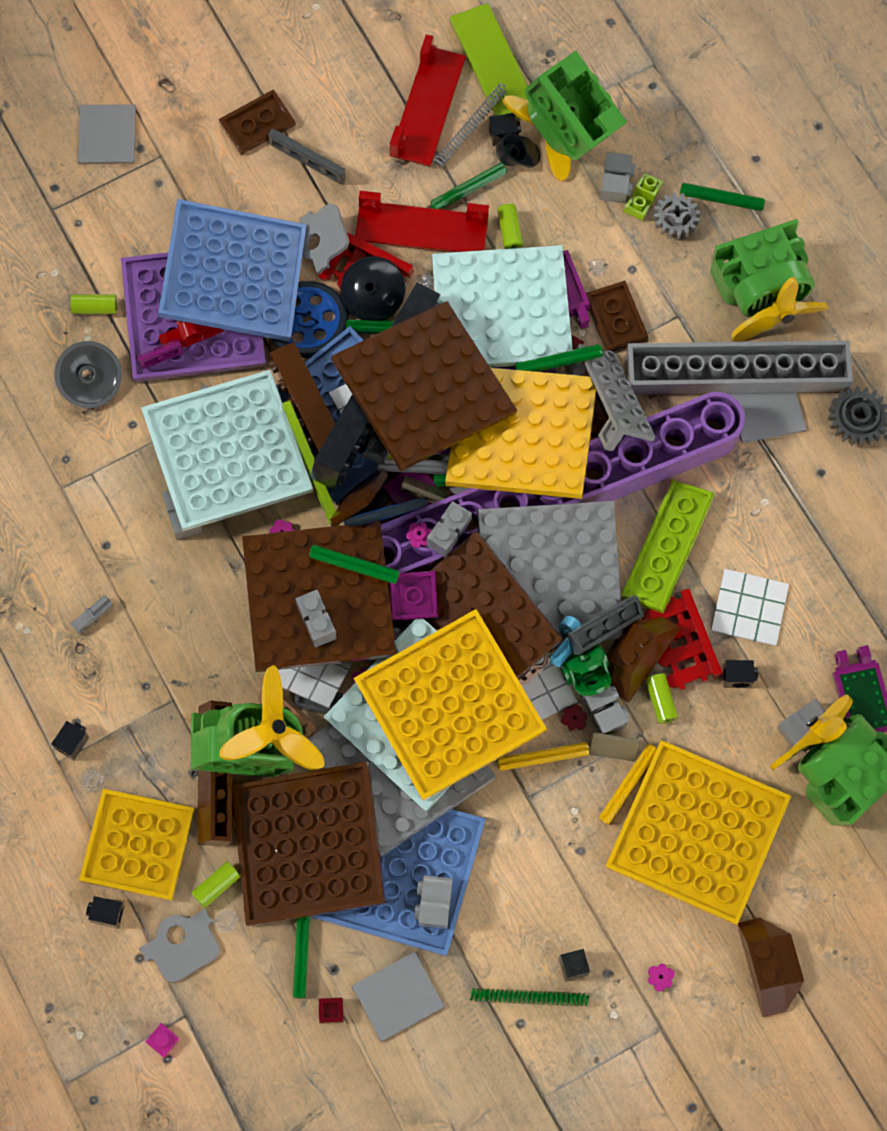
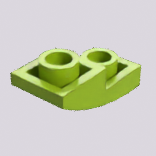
(643, 196)

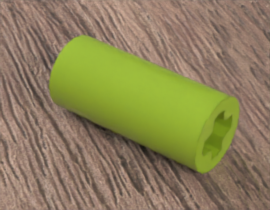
(510, 226)
(94, 304)
(661, 698)
(215, 884)

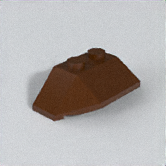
(637, 653)
(771, 964)

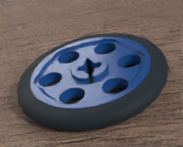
(331, 303)
(386, 512)

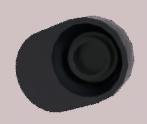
(517, 150)

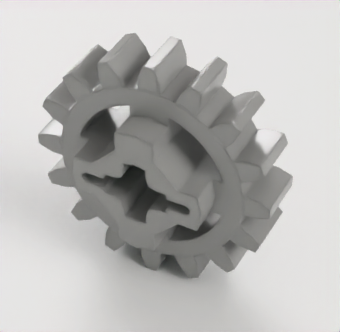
(669, 222)

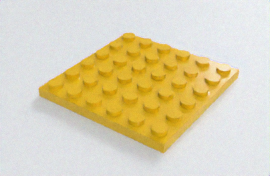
(537, 448)
(450, 704)
(698, 832)

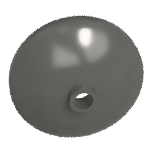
(103, 377)

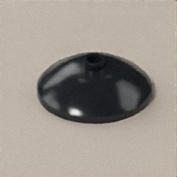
(383, 299)

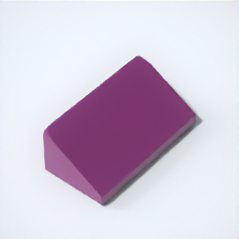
(159, 354)

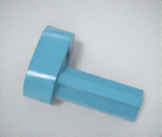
(565, 649)

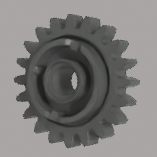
(857, 429)

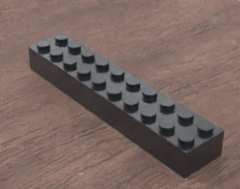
(353, 426)

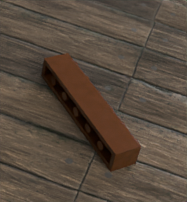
(303, 394)
(214, 798)

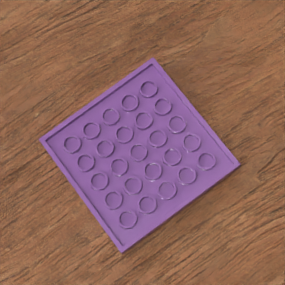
(142, 290)

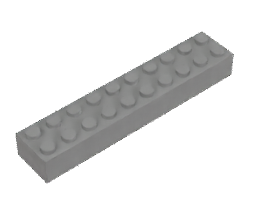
(739, 367)

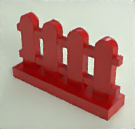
(361, 250)
(692, 648)

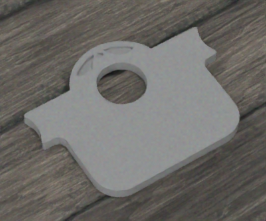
(332, 233)
(182, 959)

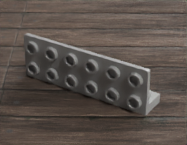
(617, 397)

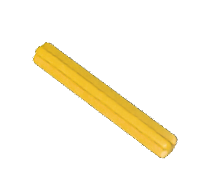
(543, 756)
(627, 784)

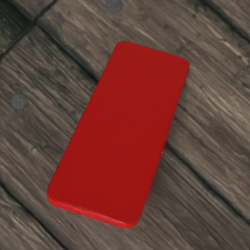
(189, 333)

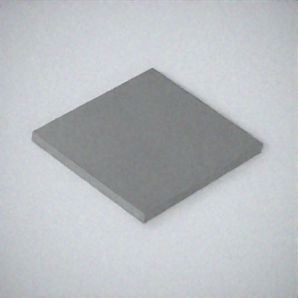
(107, 134)
(769, 415)
(398, 996)

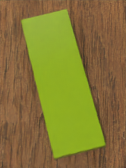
(489, 54)
(668, 545)

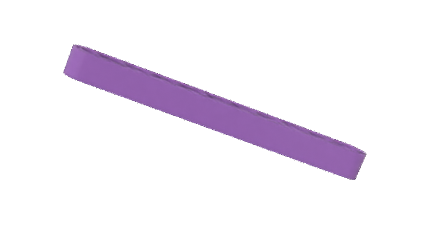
(618, 475)

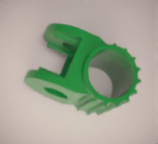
(585, 668)

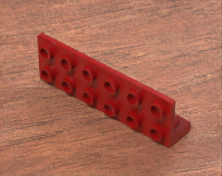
(427, 104)
(421, 226)

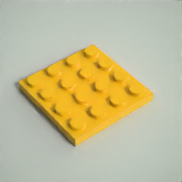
(137, 844)

